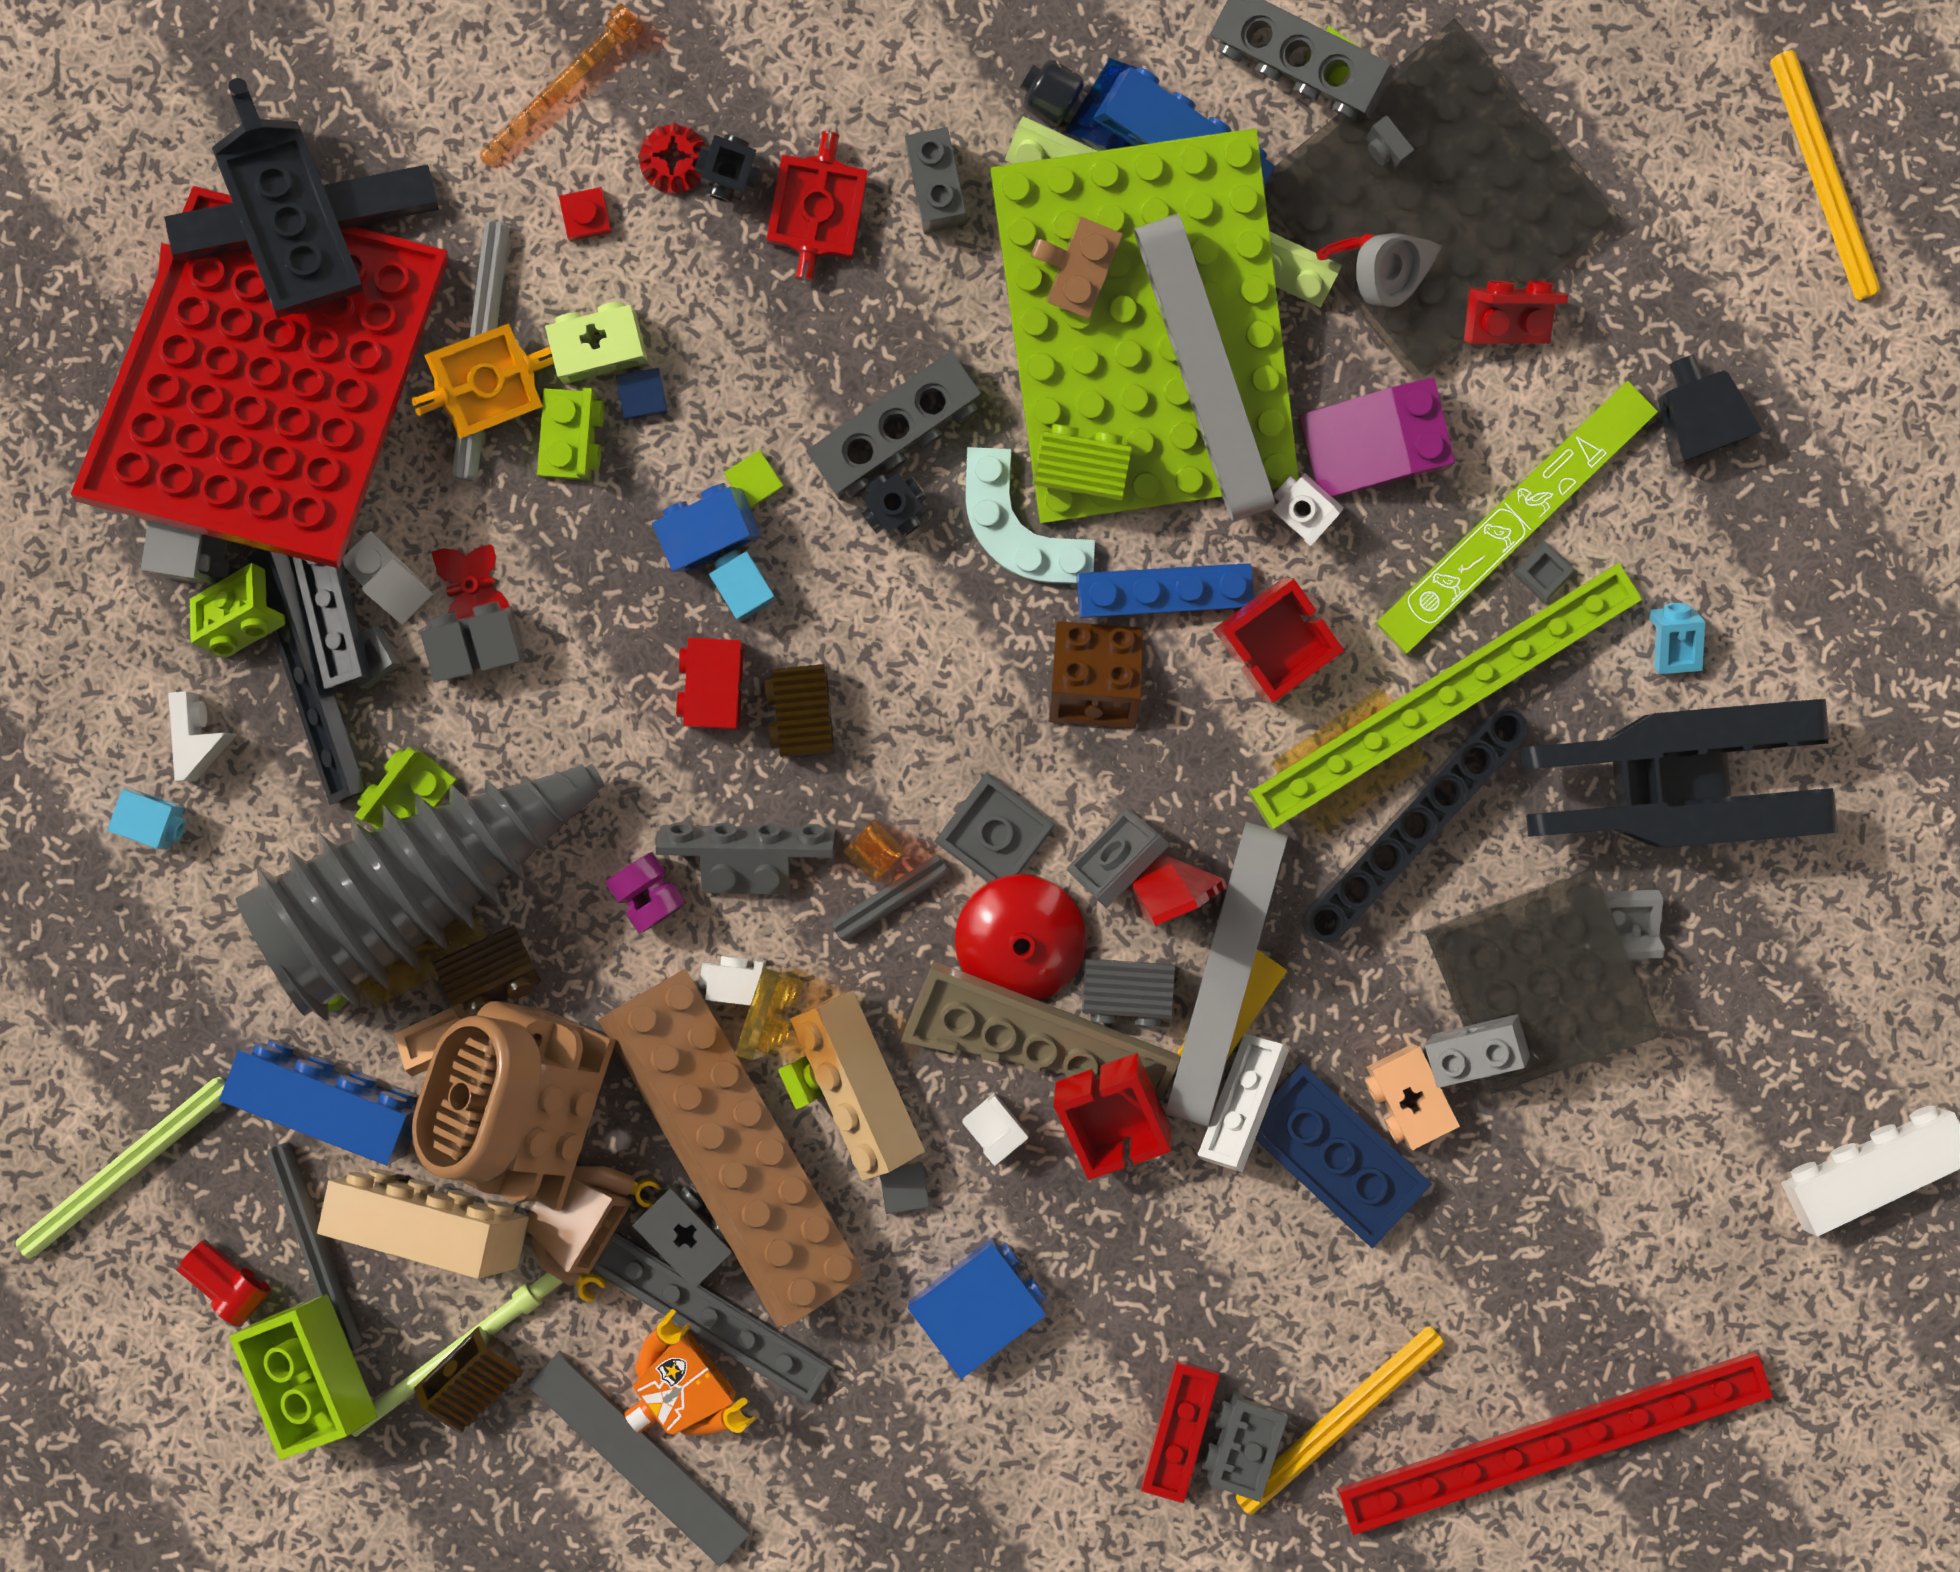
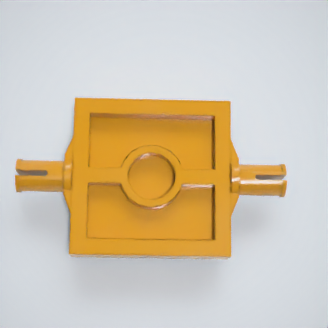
(483, 380)

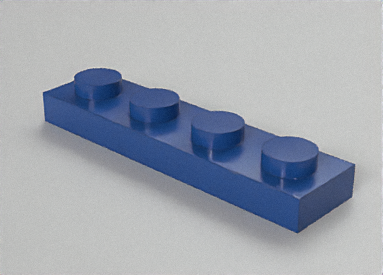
(1164, 590)

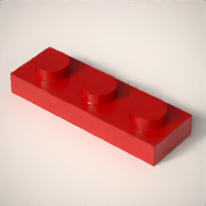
(1179, 1431)

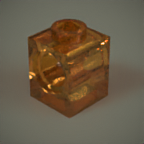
(875, 850)

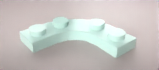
(1004, 537)

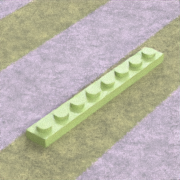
(1294, 266)

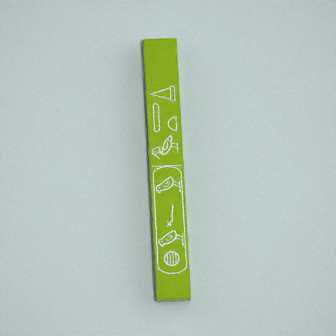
(1516, 517)

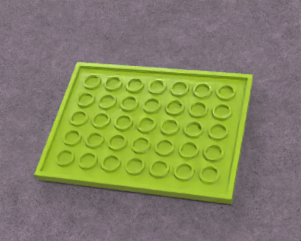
(1119, 364)

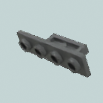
(745, 856)

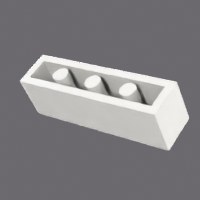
(1875, 1171)

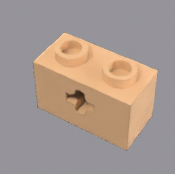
(1430, 1115)

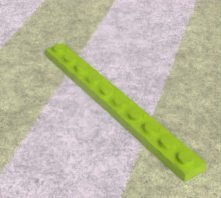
(1444, 696)

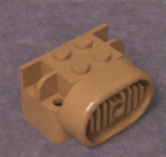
(510, 1101)

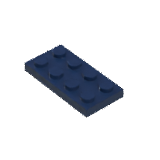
(1338, 1156)

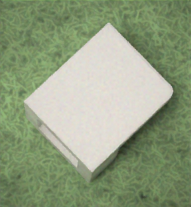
(995, 1128)

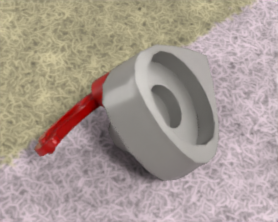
(1387, 265)

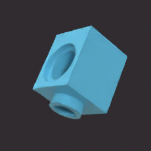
(741, 585)
(147, 819)

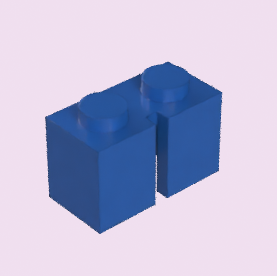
(700, 530)

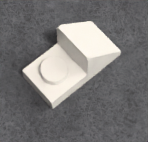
(386, 578)
(190, 748)

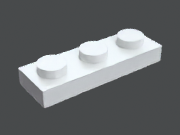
(1243, 1102)

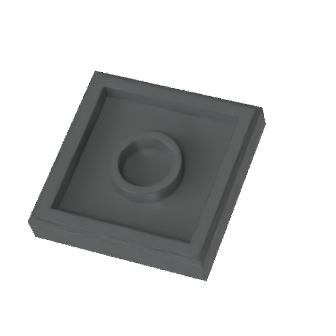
(994, 831)
(1117, 857)

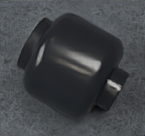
(1053, 92)

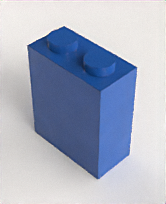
(978, 1307)

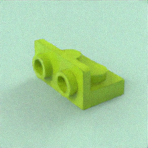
(569, 434)
(233, 613)
(407, 774)

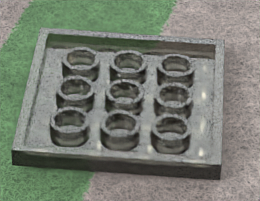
(1554, 964)

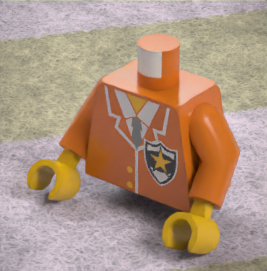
(682, 1386)

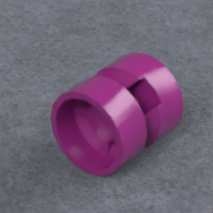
(643, 876)

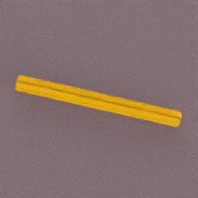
(1825, 175)
(1347, 1415)

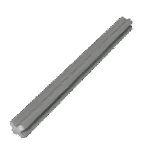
(483, 319)

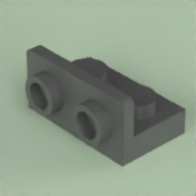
(1244, 1447)

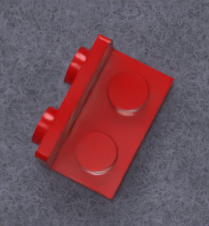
(1512, 314)

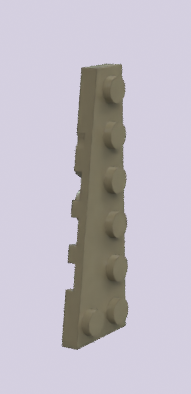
(997, 1023)

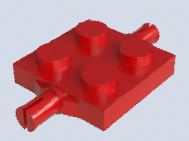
(817, 206)

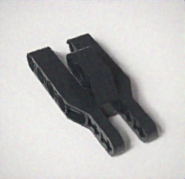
(1656, 781)

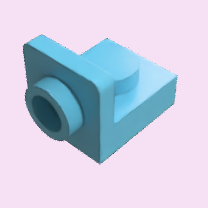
(1678, 639)

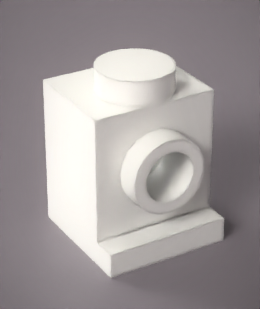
(1323, 507)
(731, 980)

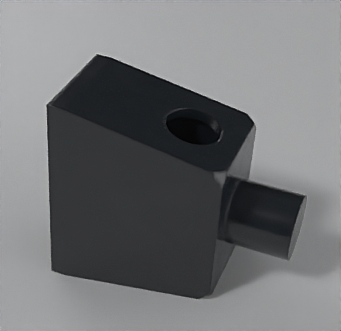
(1703, 412)

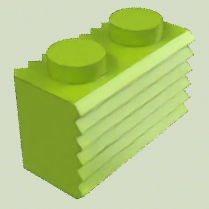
(1082, 463)

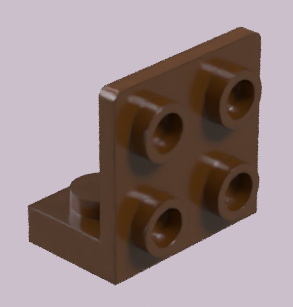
(1096, 675)

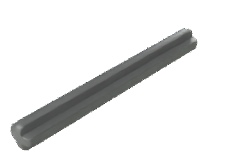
(312, 1245)

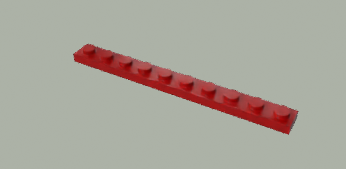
(1554, 1442)

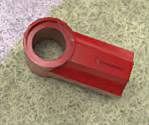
(232, 1289)

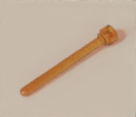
(619, 28)

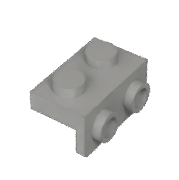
(1639, 921)

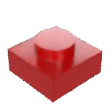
(585, 214)

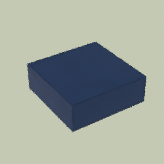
(641, 394)

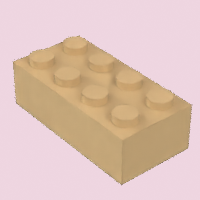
(423, 1223)

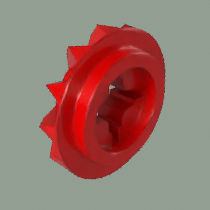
(657, 170)

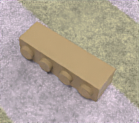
(857, 1086)

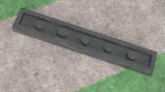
(713, 1318)
(639, 1459)

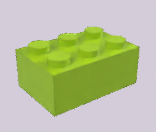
(303, 1377)

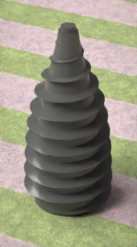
(401, 884)

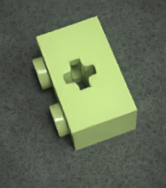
(619, 349)

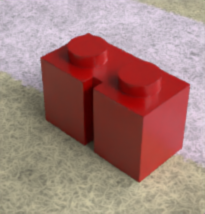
(711, 683)

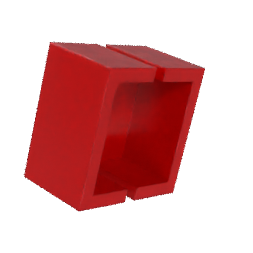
(1277, 641)
(1106, 1110)

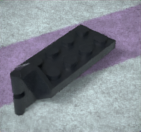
(284, 210)

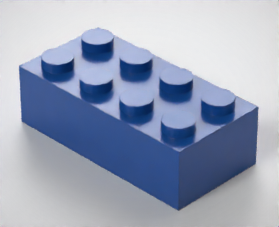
(321, 1101)

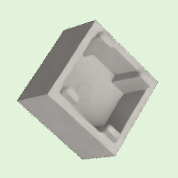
(184, 555)

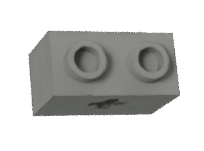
(1477, 1051)

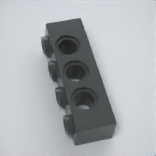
(1368, 72)
(942, 378)

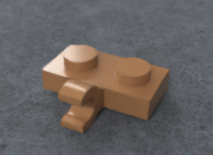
(1080, 266)

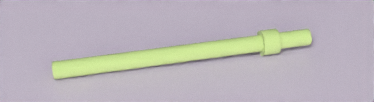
(523, 1301)

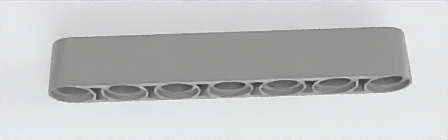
(1204, 367)
(1226, 974)

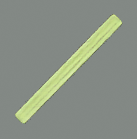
(121, 1169)

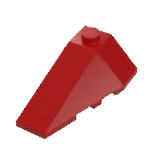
(1172, 889)

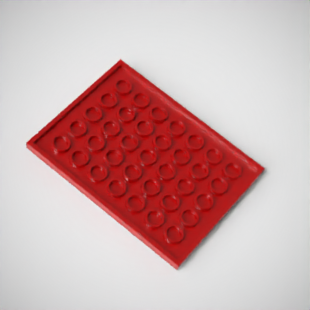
(257, 418)

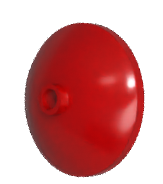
(1021, 909)

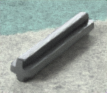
(890, 898)

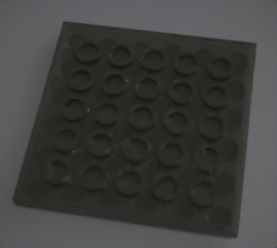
(1478, 184)

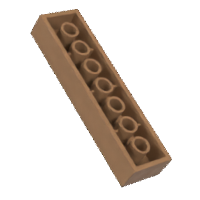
(732, 1149)

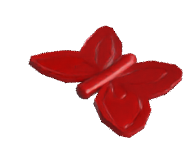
(471, 577)

